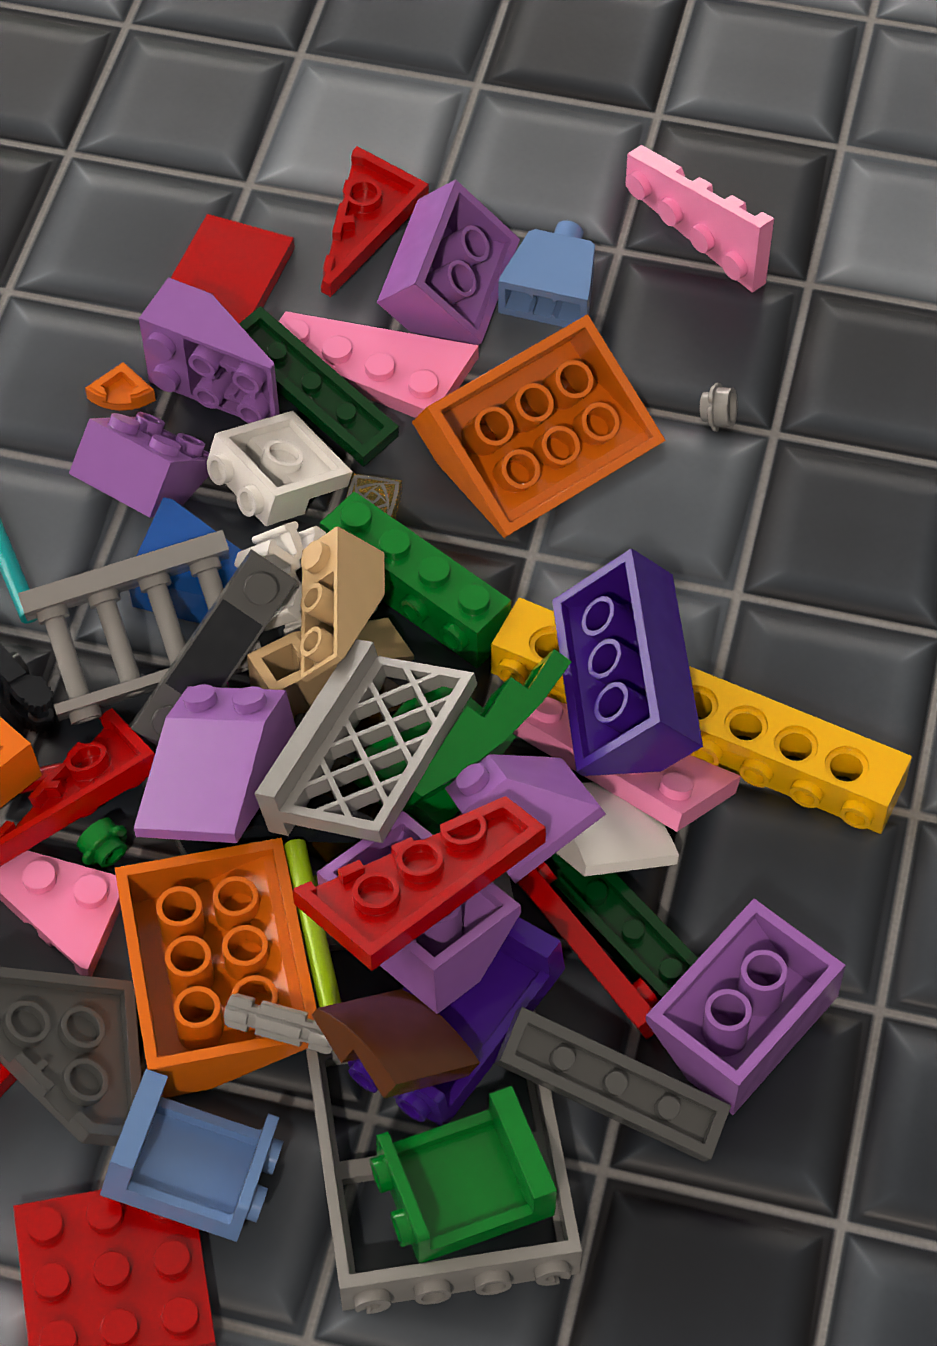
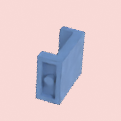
(190, 1163)

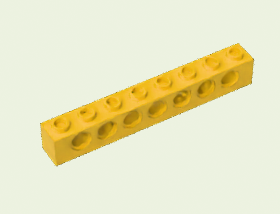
(734, 711)

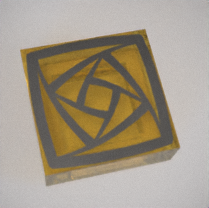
(380, 491)

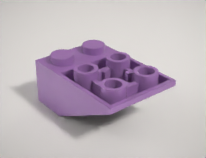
(205, 354)

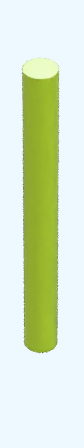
(314, 936)

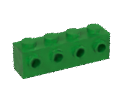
(426, 582)

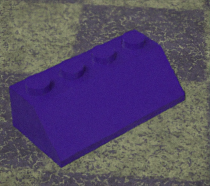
(628, 670)

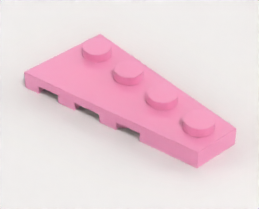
(712, 224)
(386, 364)
(669, 796)

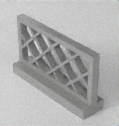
(329, 733)

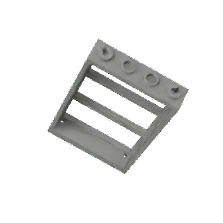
(437, 1280)

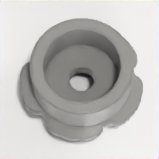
(719, 407)

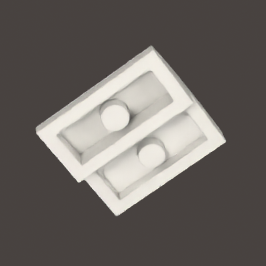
(619, 840)

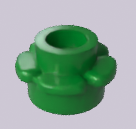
(102, 843)

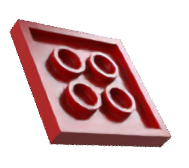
(110, 1275)

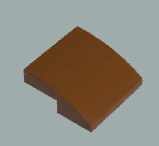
(396, 1041)

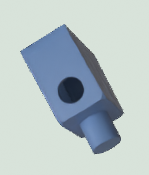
(549, 277)

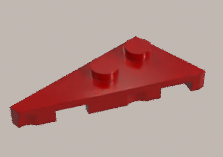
(373, 207)
(80, 785)

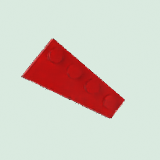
(402, 895)

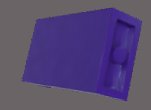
(516, 978)

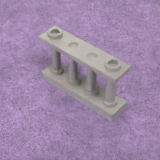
(102, 590)

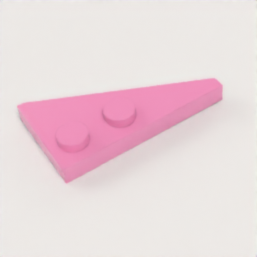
(65, 903)

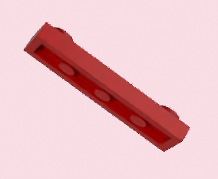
(633, 999)

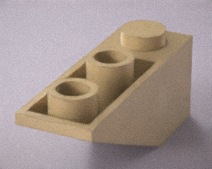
(339, 594)
(279, 663)

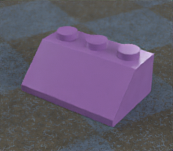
(448, 267)
(457, 948)
(745, 1004)

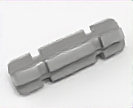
(275, 1022)

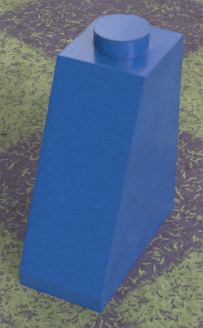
(169, 527)

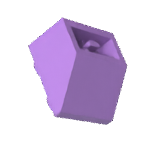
(140, 461)

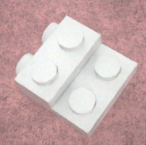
(275, 467)

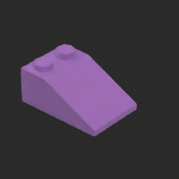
(212, 762)

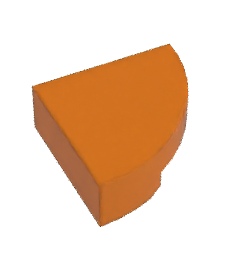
(120, 390)

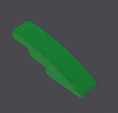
(478, 734)

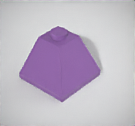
(540, 787)

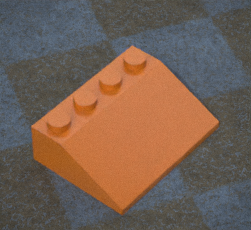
(539, 427)
(195, 938)

